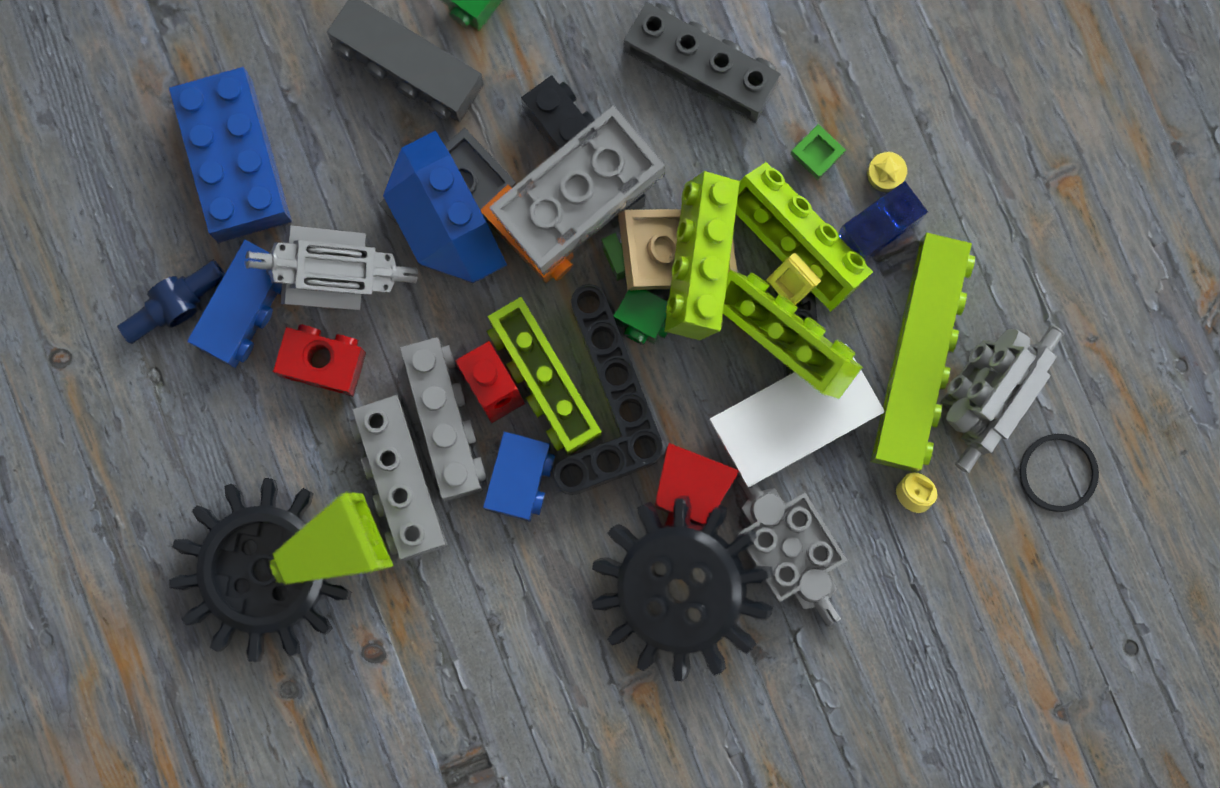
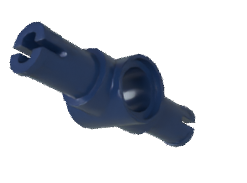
(171, 302)

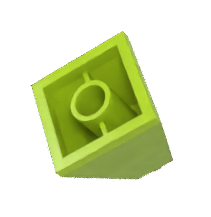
(333, 544)

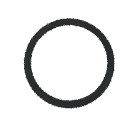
(1094, 467)

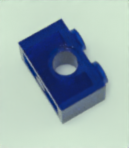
(883, 221)

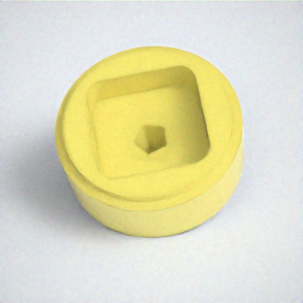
(886, 171)
(916, 492)

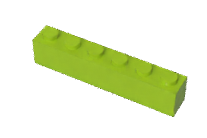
(922, 352)

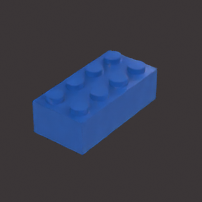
(230, 155)

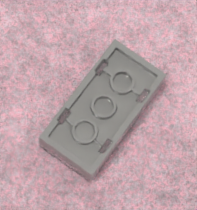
(578, 190)

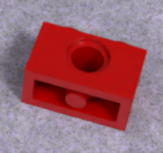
(296, 355)

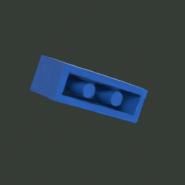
(236, 310)

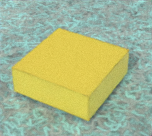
(793, 279)

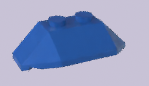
(440, 213)

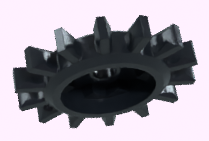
(224, 563)
(718, 598)

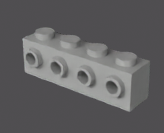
(441, 419)
(399, 478)

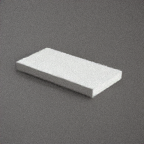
(790, 423)

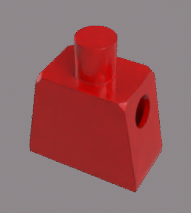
(490, 381)
(695, 477)

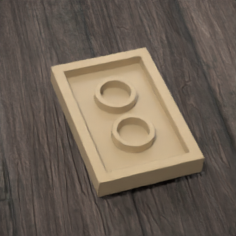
(650, 247)

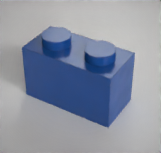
(518, 477)

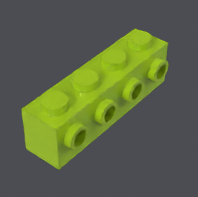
(791, 226)
(702, 256)
(789, 337)
(545, 377)

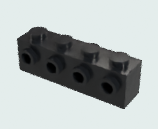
(559, 119)

